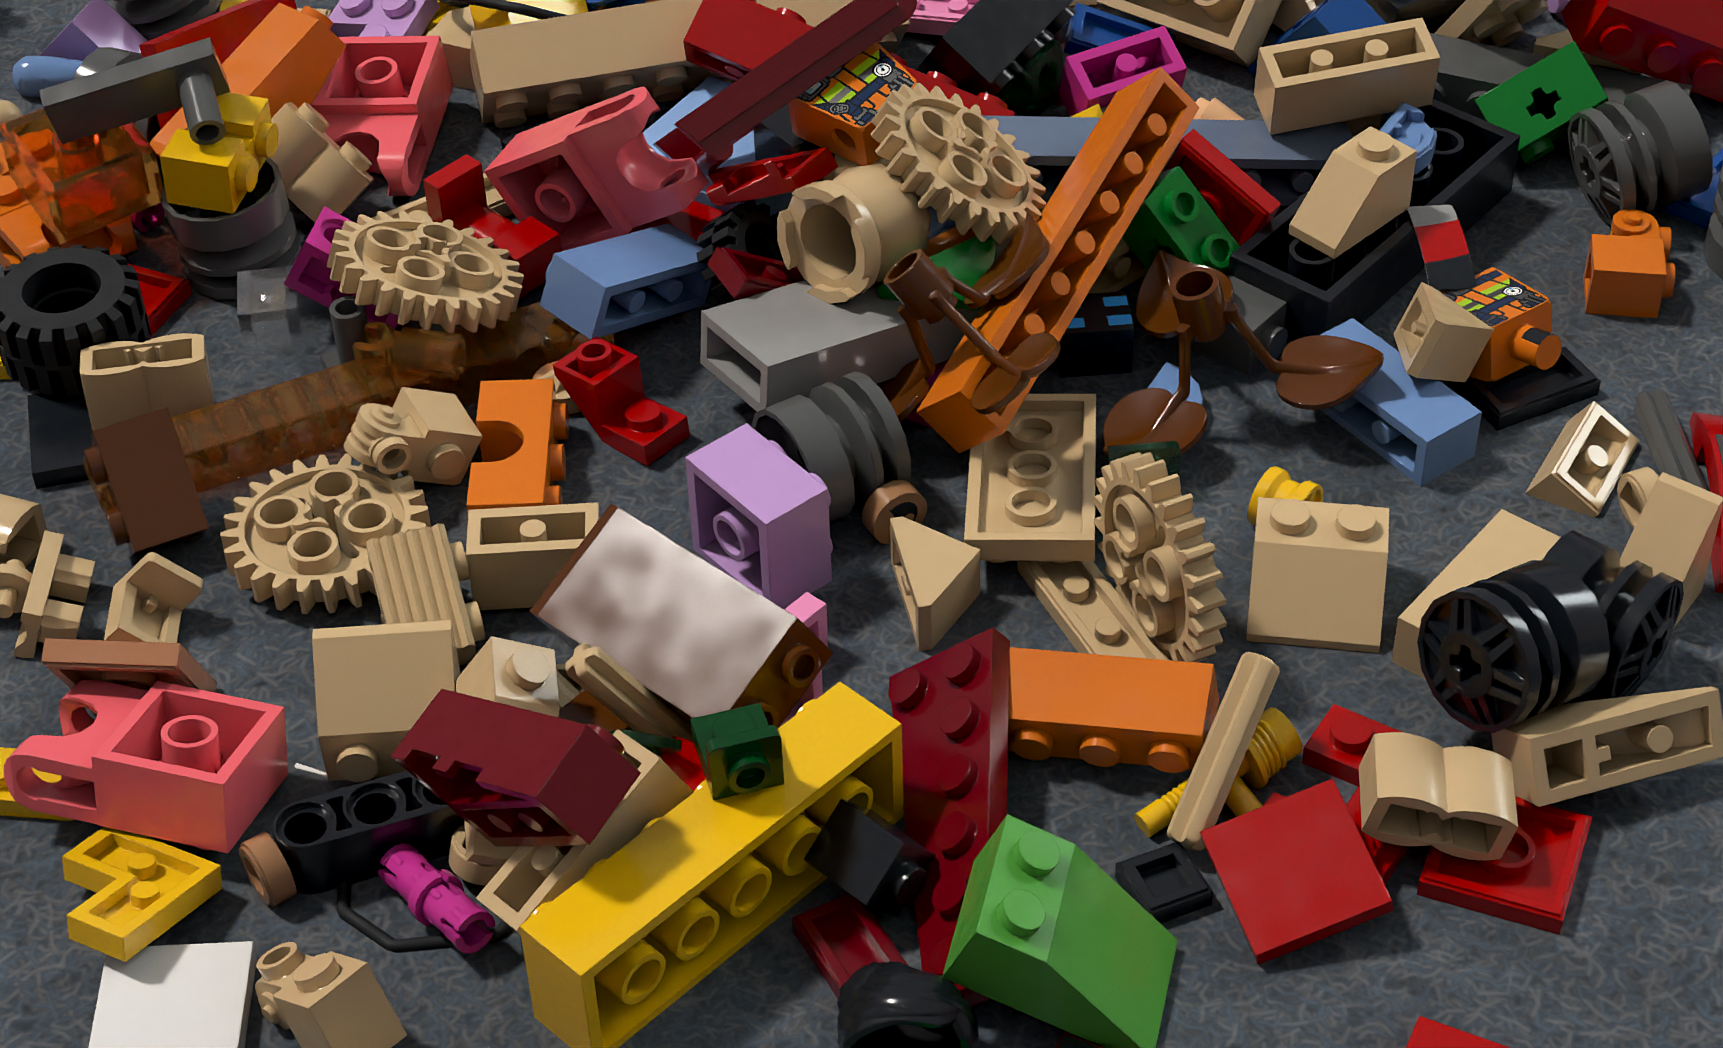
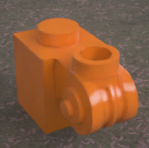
(1629, 267)

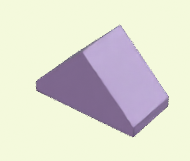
(94, 28)

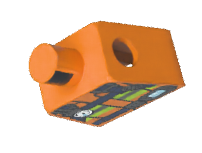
(842, 105)
(1519, 322)

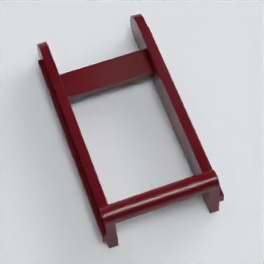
(731, 114)

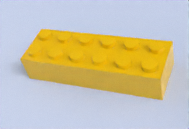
(704, 878)

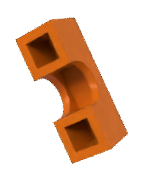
(519, 445)

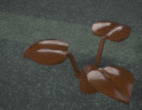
(929, 296)
(1197, 305)

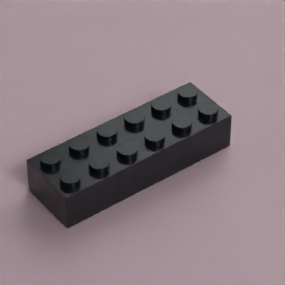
(1468, 171)

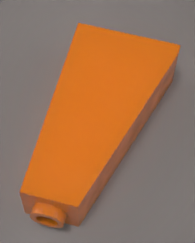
(279, 61)

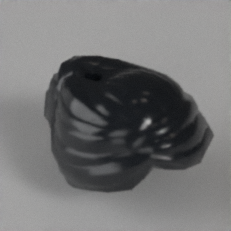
(903, 1009)

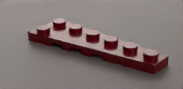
(953, 774)

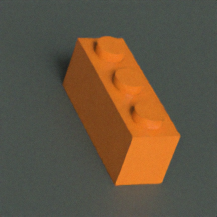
(1109, 708)

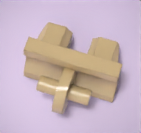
(30, 593)

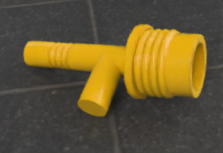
(1269, 751)

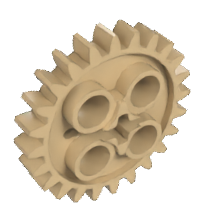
(957, 162)
(425, 271)
(291, 556)
(1160, 556)

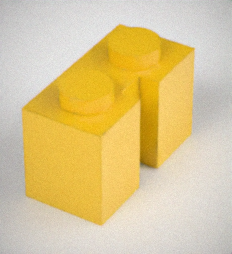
(221, 172)

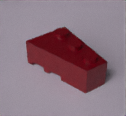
(517, 770)

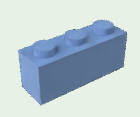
(625, 281)
(1404, 418)

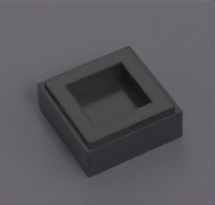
(1164, 882)

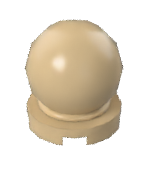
(850, 231)

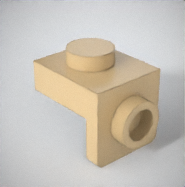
(150, 601)

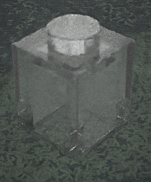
(269, 313)

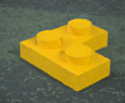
(138, 887)

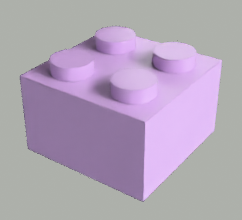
(760, 516)

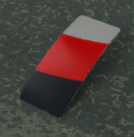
(1443, 247)

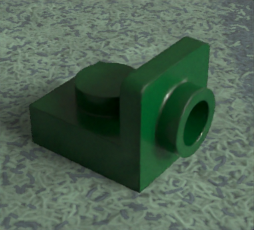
(738, 751)

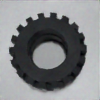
(62, 305)

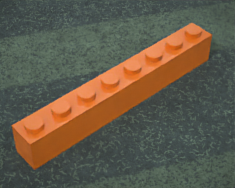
(1083, 229)

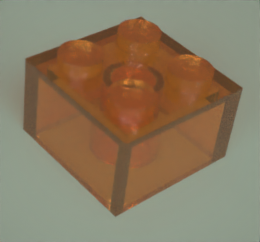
(82, 181)

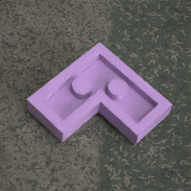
(382, 17)

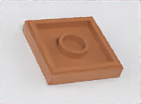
(124, 663)

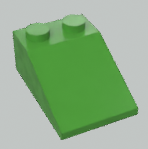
(1060, 940)

